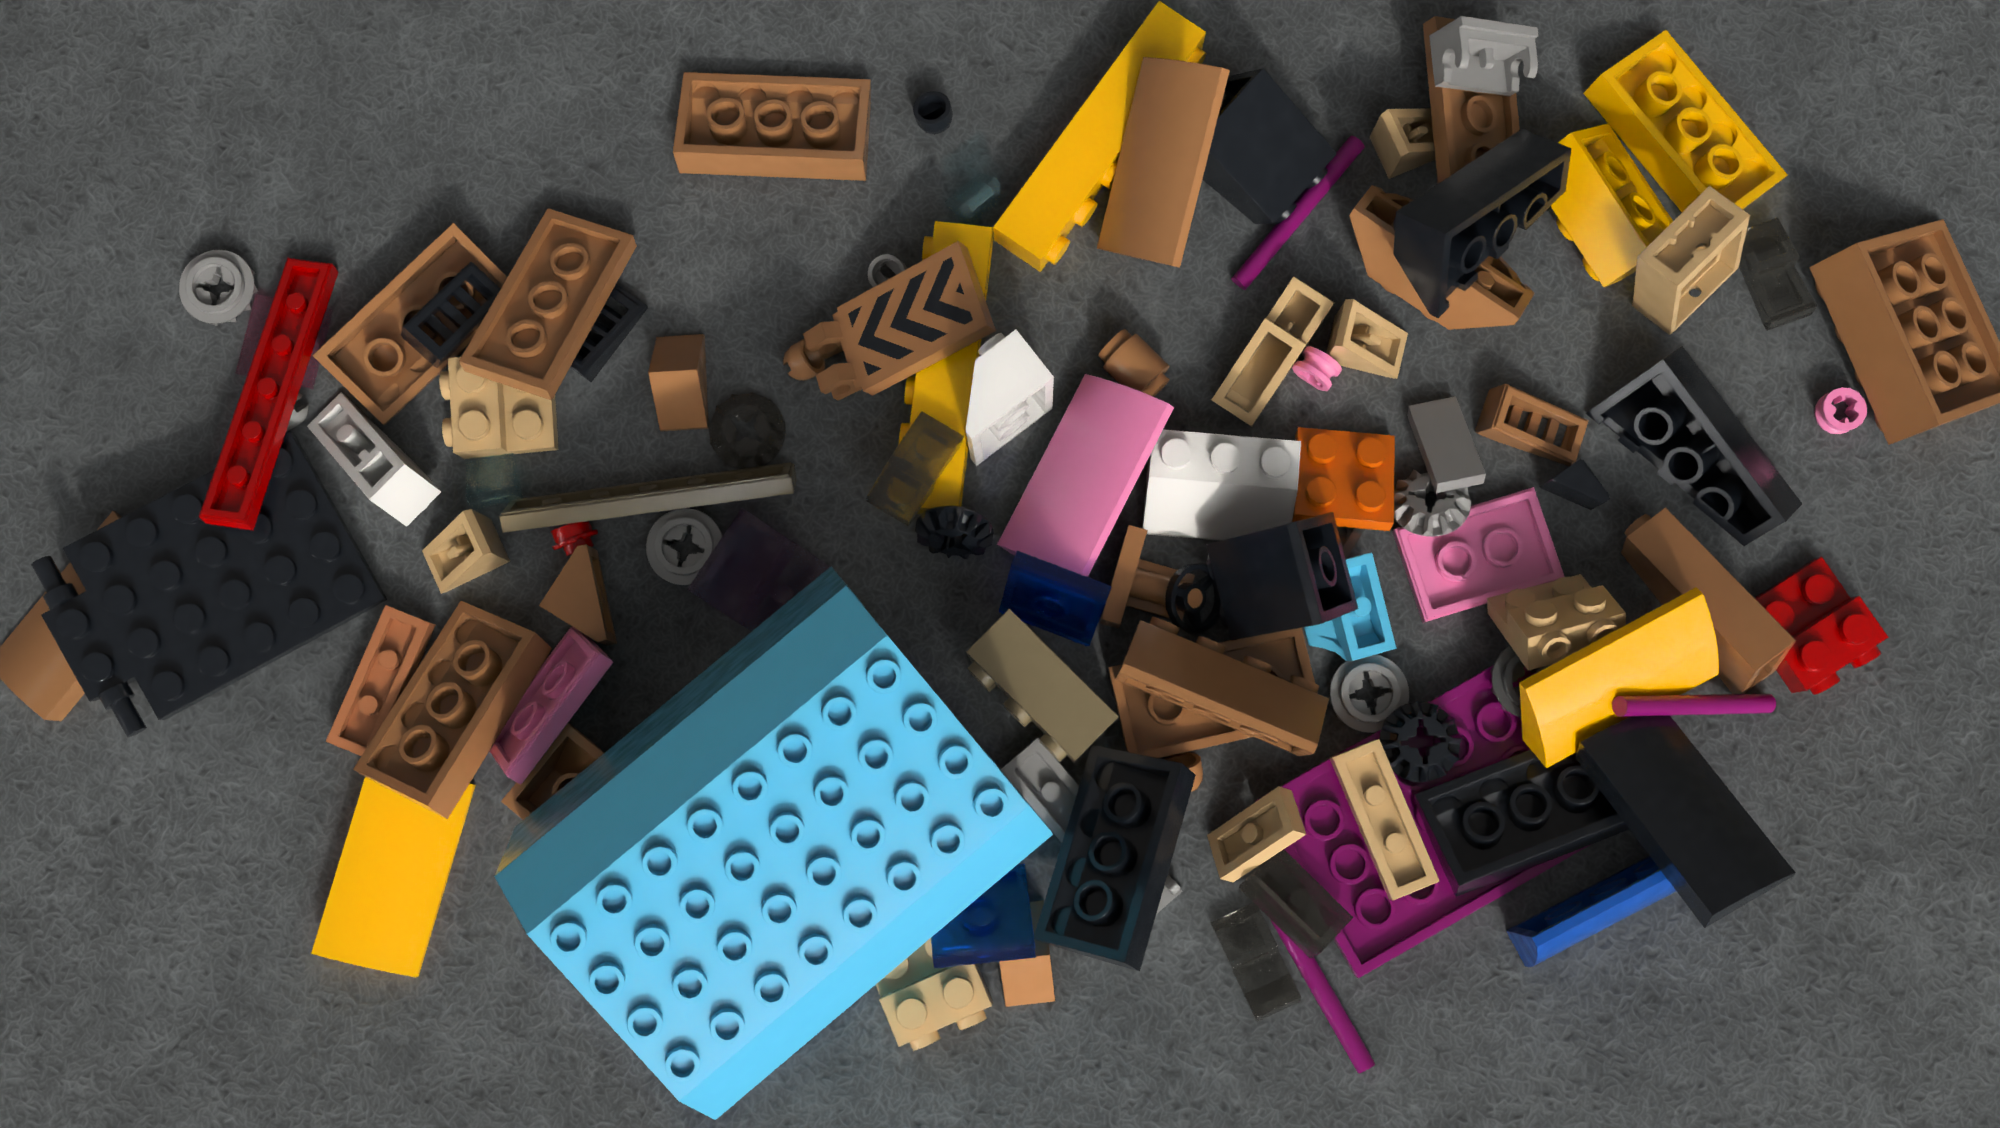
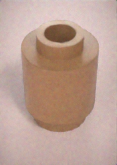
(1134, 363)

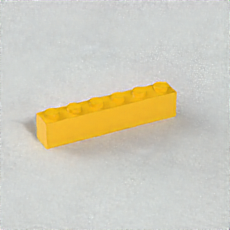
(1089, 147)
(946, 385)

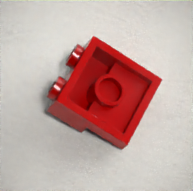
(1825, 623)

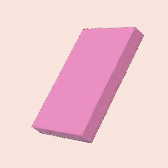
(1492, 553)
(549, 703)

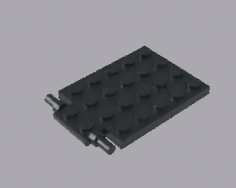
(204, 602)

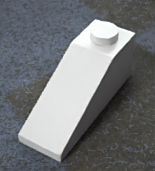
(373, 460)

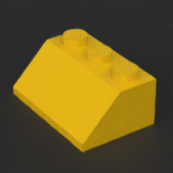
(1607, 205)

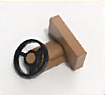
(1158, 588)

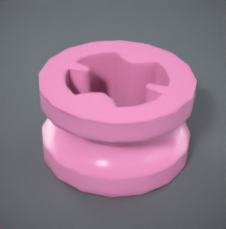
(1317, 368)
(1855, 411)

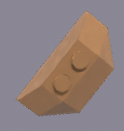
(1490, 301)

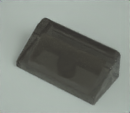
(1296, 903)

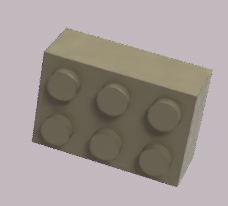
(1039, 687)

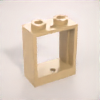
(1690, 254)

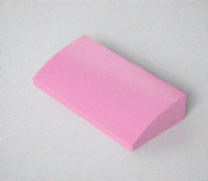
(1086, 474)

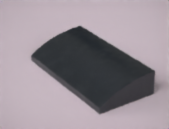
(1683, 815)
(1513, 818)
(1115, 856)

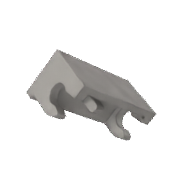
(1483, 55)

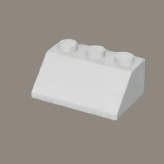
(1006, 395)
(1219, 485)

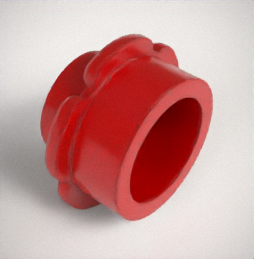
(573, 535)

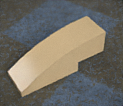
(1273, 351)

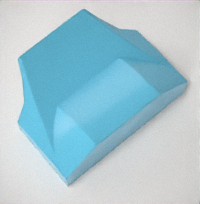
(1363, 630)

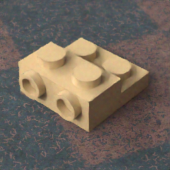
(494, 417)
(1554, 619)
(927, 999)

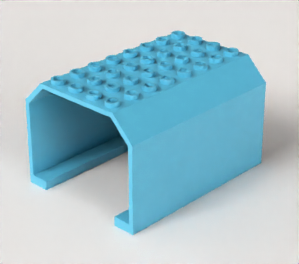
(765, 848)

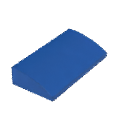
(1589, 911)

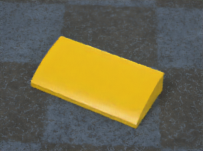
(1682, 126)
(1650, 656)
(389, 881)

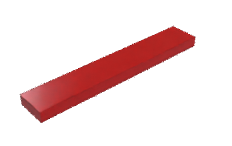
(269, 395)

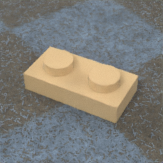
(1256, 834)

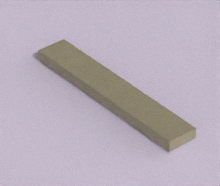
(648, 497)

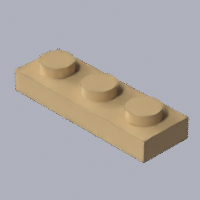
(1384, 819)

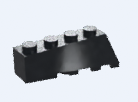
(1476, 214)
(1700, 445)

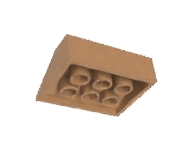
(1912, 328)

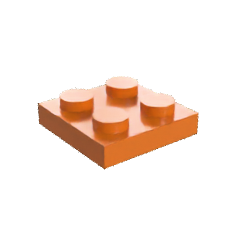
(1347, 477)

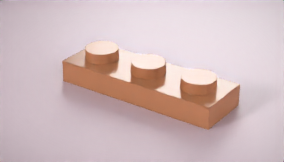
(380, 678)

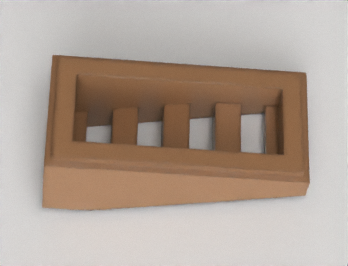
(1492, 424)

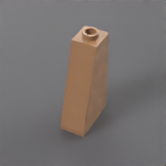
(1675, 562)

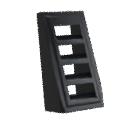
(440, 302)
(601, 352)

